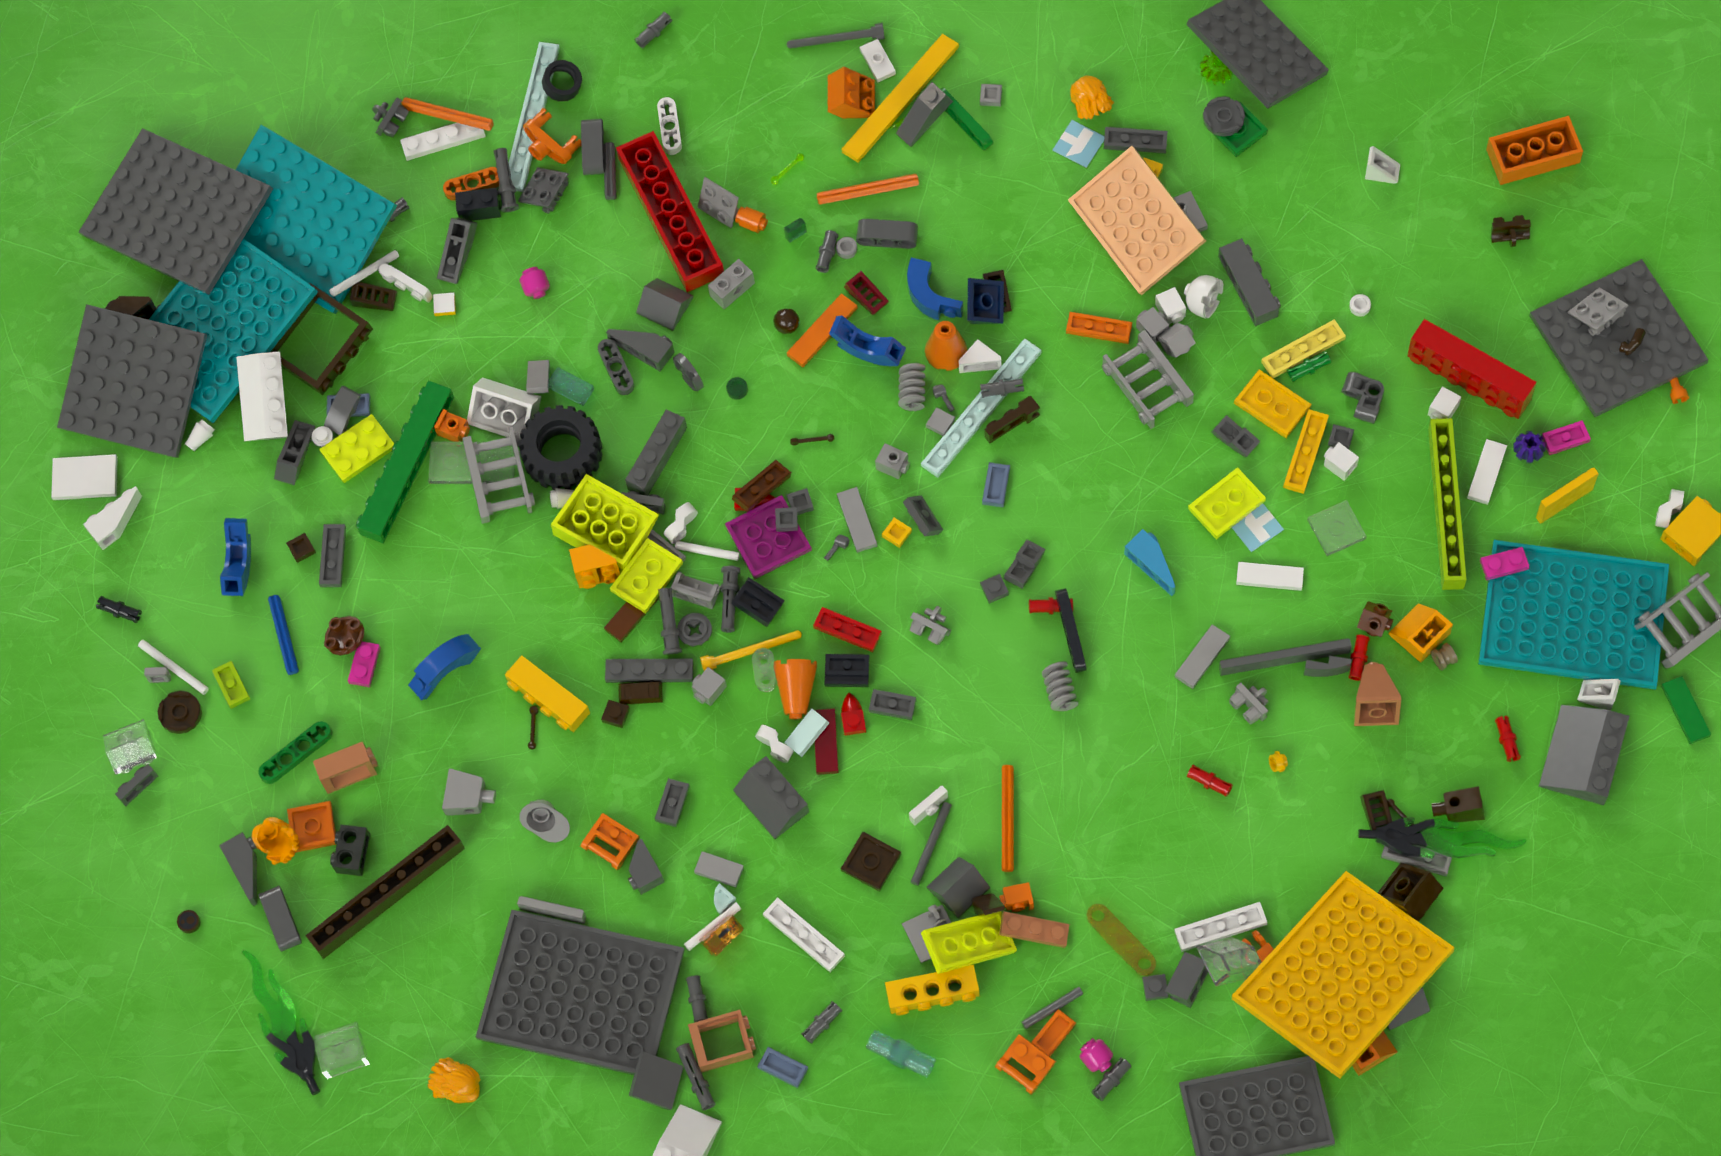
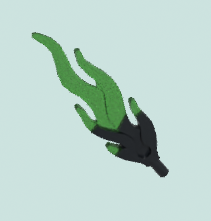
(1429, 835)
(283, 1033)

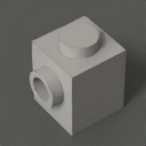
(1153, 322)
(1177, 340)
(892, 461)
(708, 686)

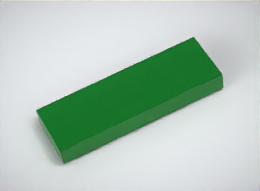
(1686, 710)

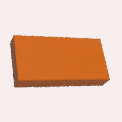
(1054, 1032)

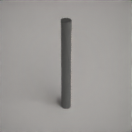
(917, 876)

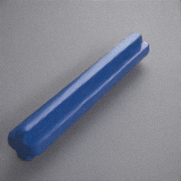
(283, 635)

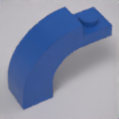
(924, 298)
(873, 349)
(238, 557)
(441, 661)

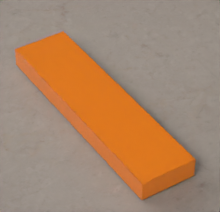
(818, 333)

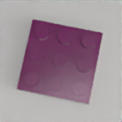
(761, 544)

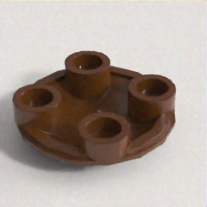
(344, 635)

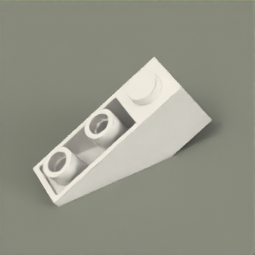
(111, 521)

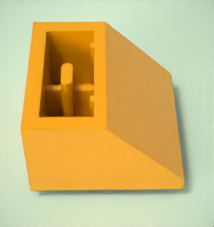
(593, 566)
(1421, 631)

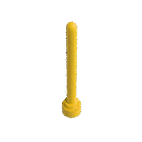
(712, 662)

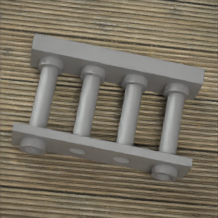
(1156, 361)
(482, 489)
(1689, 641)

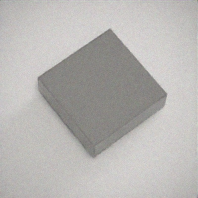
(990, 95)
(940, 421)
(157, 674)

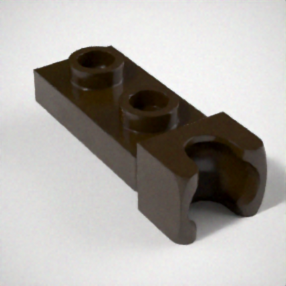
(1026, 411)

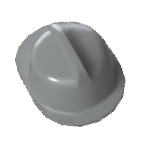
(544, 821)

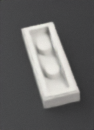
(1487, 472)
(1270, 576)

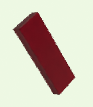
(826, 745)

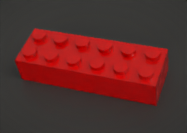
(1471, 369)

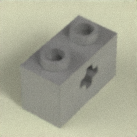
(731, 284)

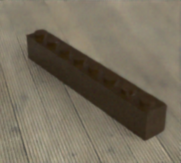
(385, 891)

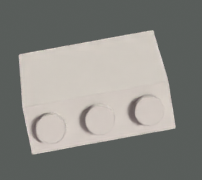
(501, 406)

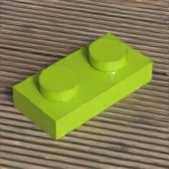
(231, 684)

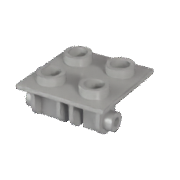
(718, 202)
(1598, 310)
(934, 917)

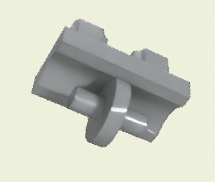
(938, 631)
(1251, 700)

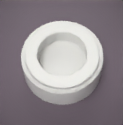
(1360, 305)

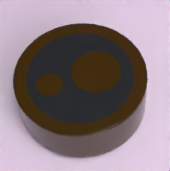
(188, 921)

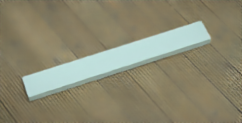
(534, 101)
(978, 410)

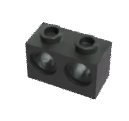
(356, 850)

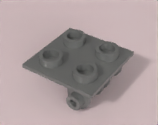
(545, 189)

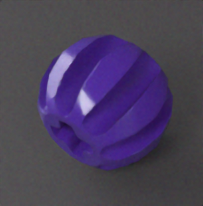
(1533, 441)

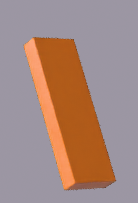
(1099, 327)

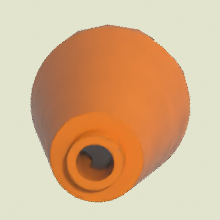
(945, 347)
(795, 685)

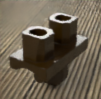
(1510, 231)

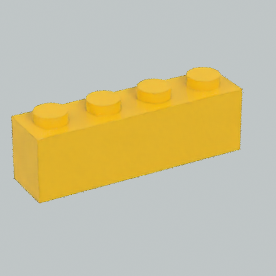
(547, 694)

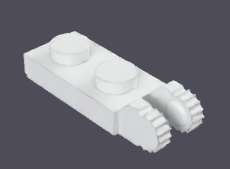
(404, 282)

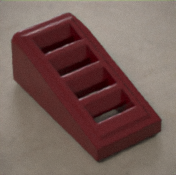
(861, 277)

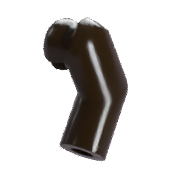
(1629, 348)

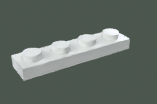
(439, 139)
(1221, 926)
(803, 935)

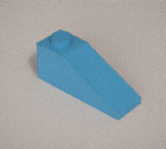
(1148, 556)

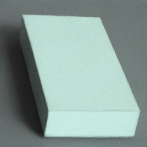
(806, 732)

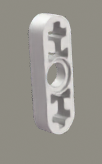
(675, 132)

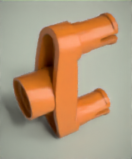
(544, 144)

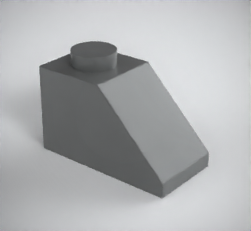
(643, 870)

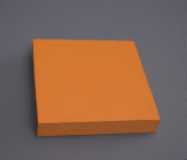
(313, 825)

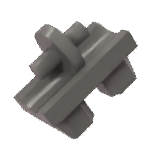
(396, 110)

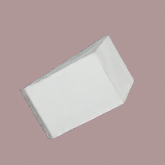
(1381, 167)
(979, 358)
(1599, 692)

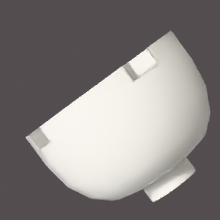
(1202, 295)

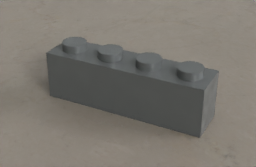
(1248, 282)
(656, 453)

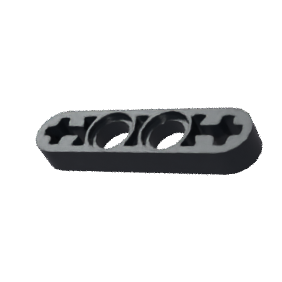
(1070, 630)

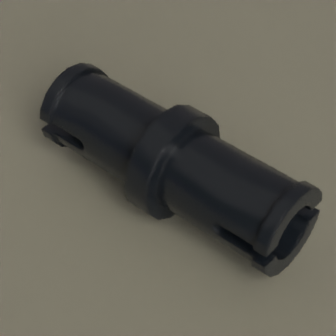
(118, 609)

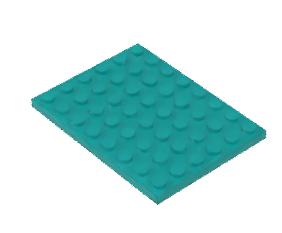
(315, 217)
(241, 315)
(1575, 616)

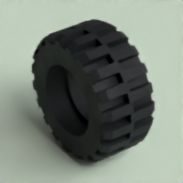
(554, 423)

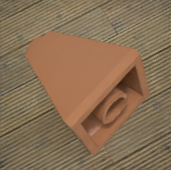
(1377, 698)

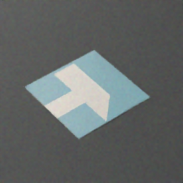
(1079, 143)
(1257, 527)

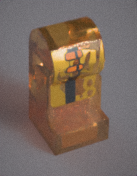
(721, 935)

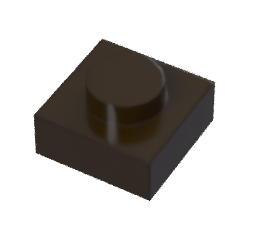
(301, 547)
(615, 713)

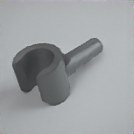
(940, 391)
(840, 541)

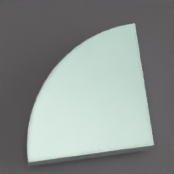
(723, 899)

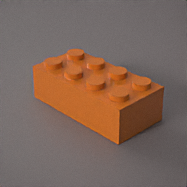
(1534, 150)

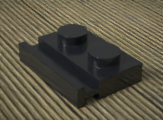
(757, 602)
(847, 670)

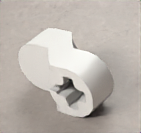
(1669, 508)
(677, 529)
(778, 750)

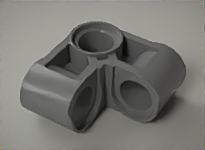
(1358, 387)

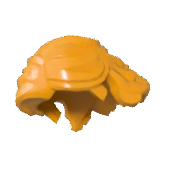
(1090, 97)
(276, 840)
(454, 1081)

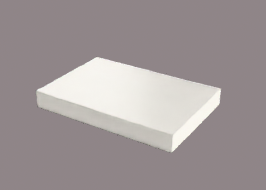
(84, 477)

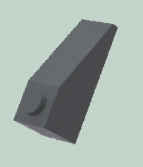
(923, 114)
(456, 249)
(645, 346)
(293, 452)
(243, 863)

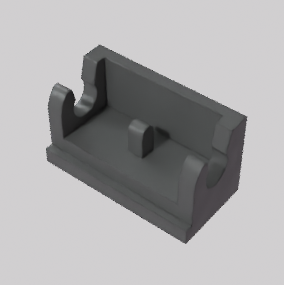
(1187, 979)

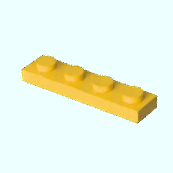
(1306, 451)

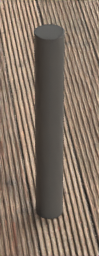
(1051, 1008)

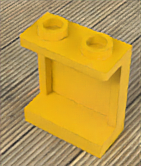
(1693, 530)

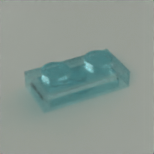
(570, 386)

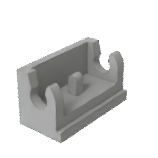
(695, 591)

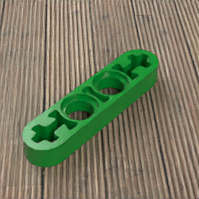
(968, 123)
(297, 755)

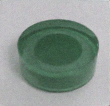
(737, 388)

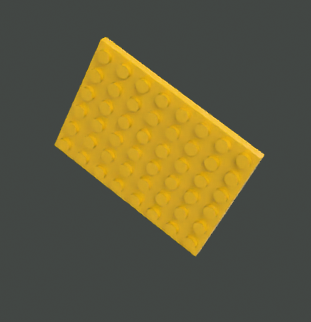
(1342, 974)

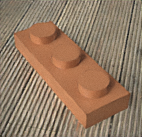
(1034, 929)

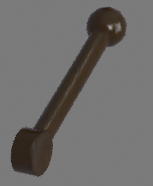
(794, 441)
(533, 711)
(1391, 803)

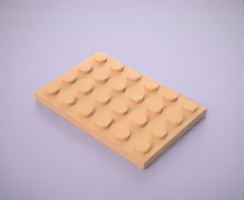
(1136, 220)

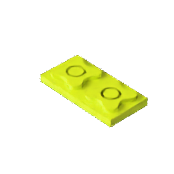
(967, 942)

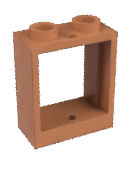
(346, 767)
(716, 1022)

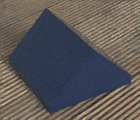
(985, 301)

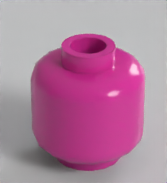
(534, 282)
(1096, 1055)

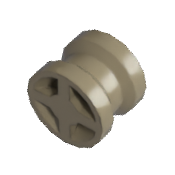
(1444, 656)

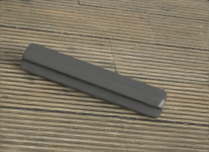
(609, 171)

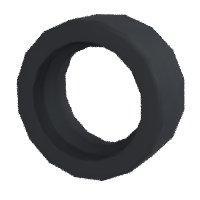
(565, 66)

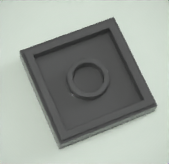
(656, 1080)

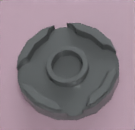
(1223, 116)
(688, 372)

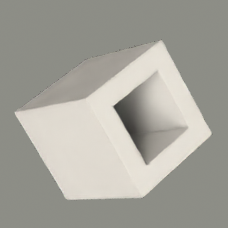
(1171, 305)
(1444, 404)
(1340, 461)

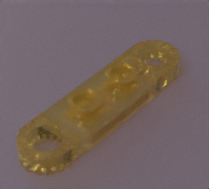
(1121, 939)

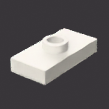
(877, 60)
(928, 806)

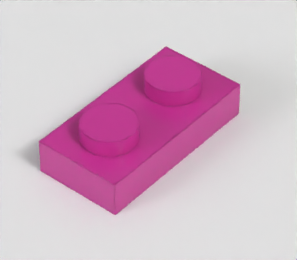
(1566, 437)
(1504, 563)
(364, 664)

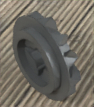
(694, 620)

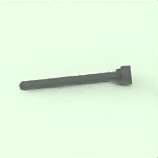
(875, 32)

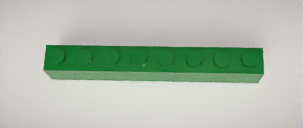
(404, 463)

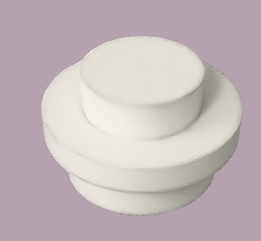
(322, 436)

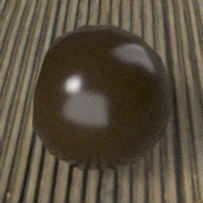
(786, 321)

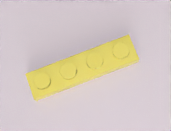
(1303, 348)

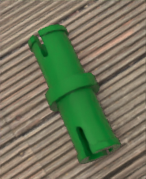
(1309, 366)

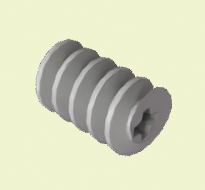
(911, 386)
(1058, 688)

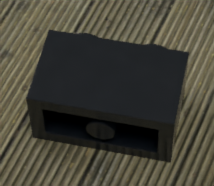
(478, 204)

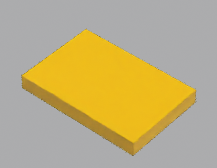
(1272, 403)
(1567, 495)

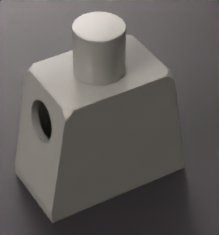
(465, 794)

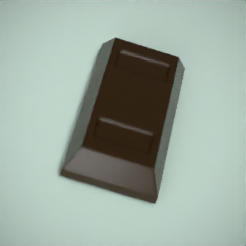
(640, 693)

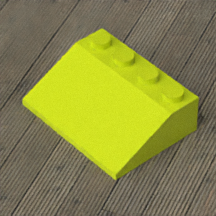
(605, 520)

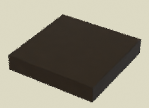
(871, 861)

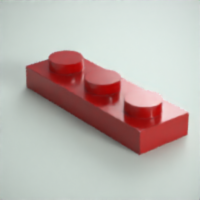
(847, 629)

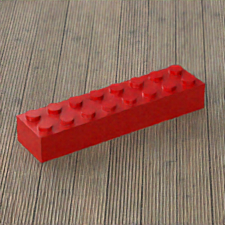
(670, 211)

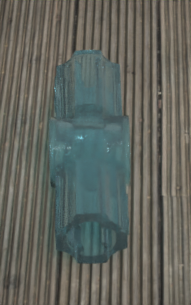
(901, 1053)

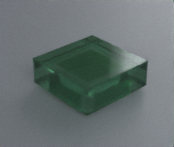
(795, 230)

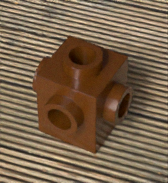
(1375, 619)

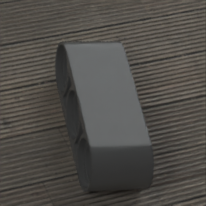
(592, 146)
(887, 233)
(280, 918)

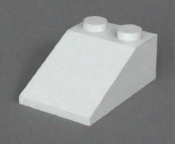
(688, 1134)

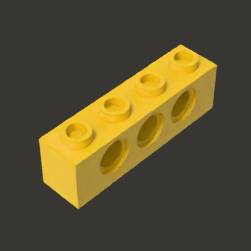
(920, 984)

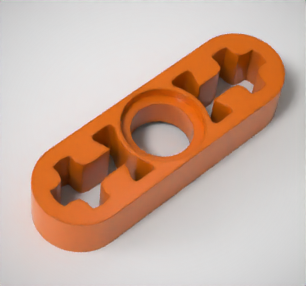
(456, 182)

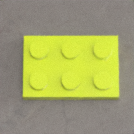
(357, 448)
(1226, 503)
(645, 574)

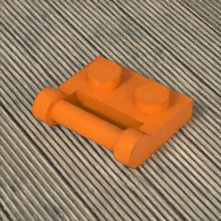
(614, 835)
(1031, 1058)

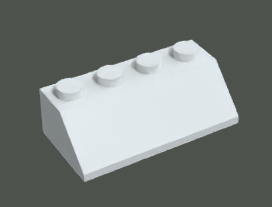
(262, 396)

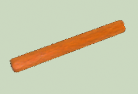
(447, 114)
(867, 189)
(1007, 818)

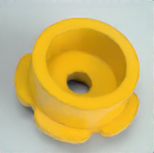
(1278, 762)

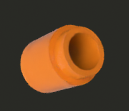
(751, 219)

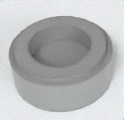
(846, 247)

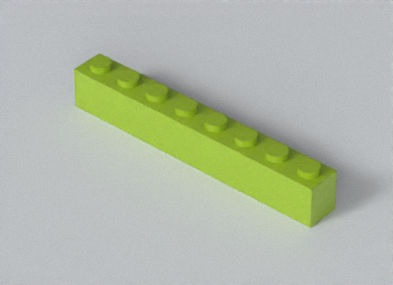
(1447, 504)

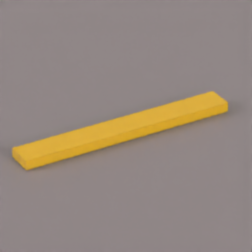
(900, 98)

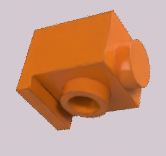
(444, 429)
(1017, 897)

